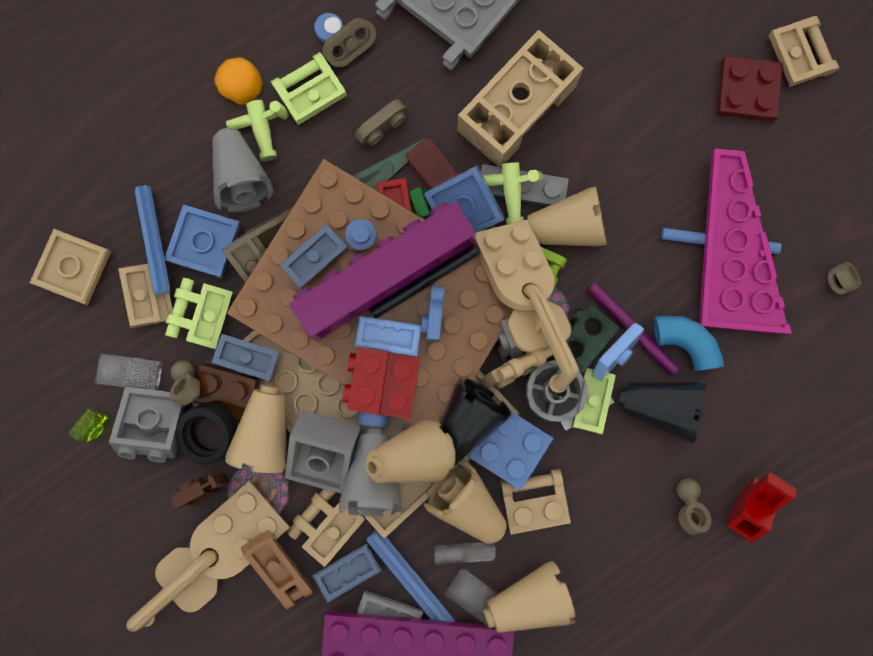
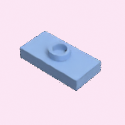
(388, 336)
(619, 352)

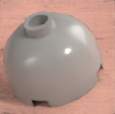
(553, 405)

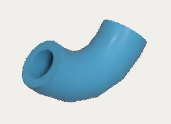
(690, 336)

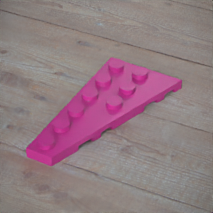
(737, 264)

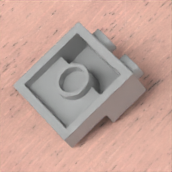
(146, 425)

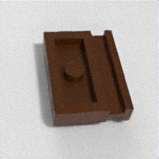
(226, 388)
(195, 491)

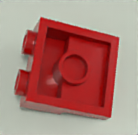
(381, 383)

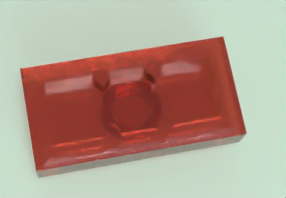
(430, 163)

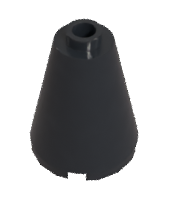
(666, 406)
(472, 416)

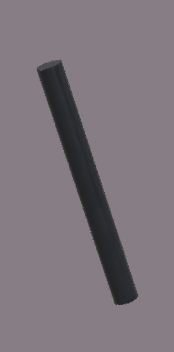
(424, 281)

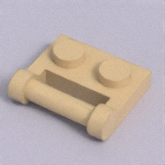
(796, 53)
(538, 511)

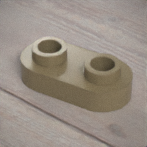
(348, 43)
(390, 116)

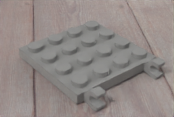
(460, 22)

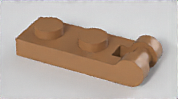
(276, 569)

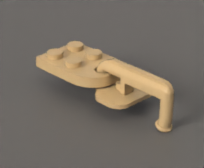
(517, 263)
(193, 573)

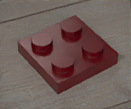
(749, 88)

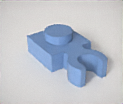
(432, 323)

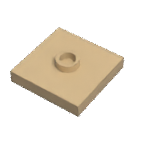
(70, 267)

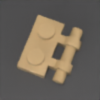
(515, 368)
(333, 531)

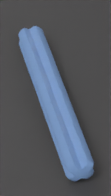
(152, 240)
(408, 578)

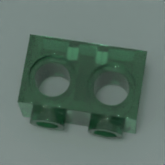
(589, 344)

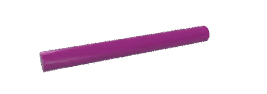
(626, 321)

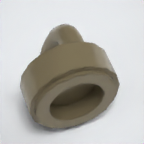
(847, 277)

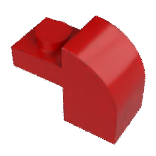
(757, 506)

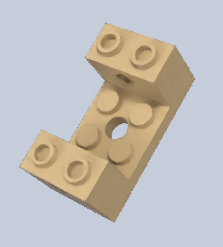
(497, 119)

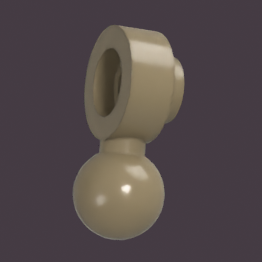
(186, 386)
(693, 516)

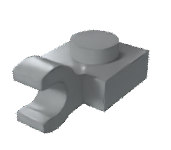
(507, 345)

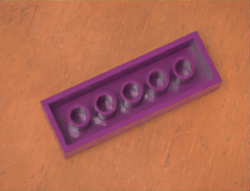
(383, 272)

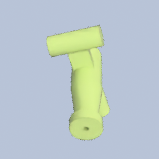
(258, 119)
(511, 182)

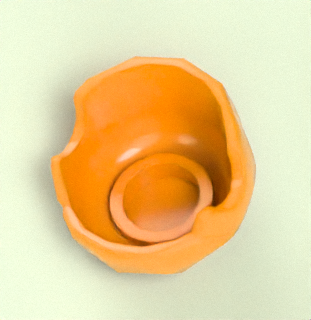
(238, 80)

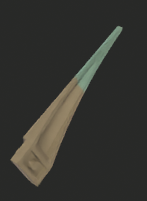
(249, 248)

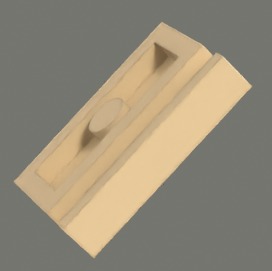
(141, 303)

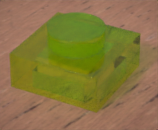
(88, 426)

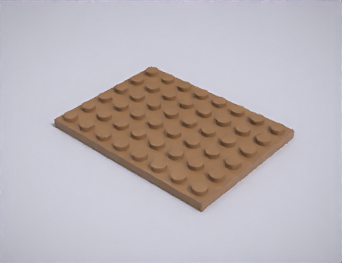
(469, 307)

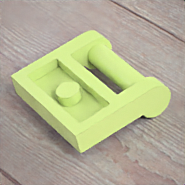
(314, 94)

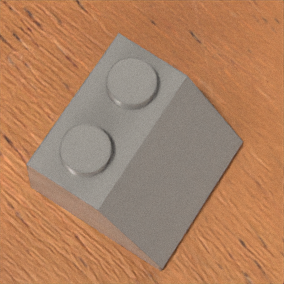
(321, 451)

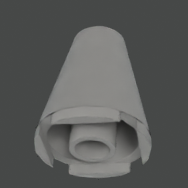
(237, 174)
(360, 491)

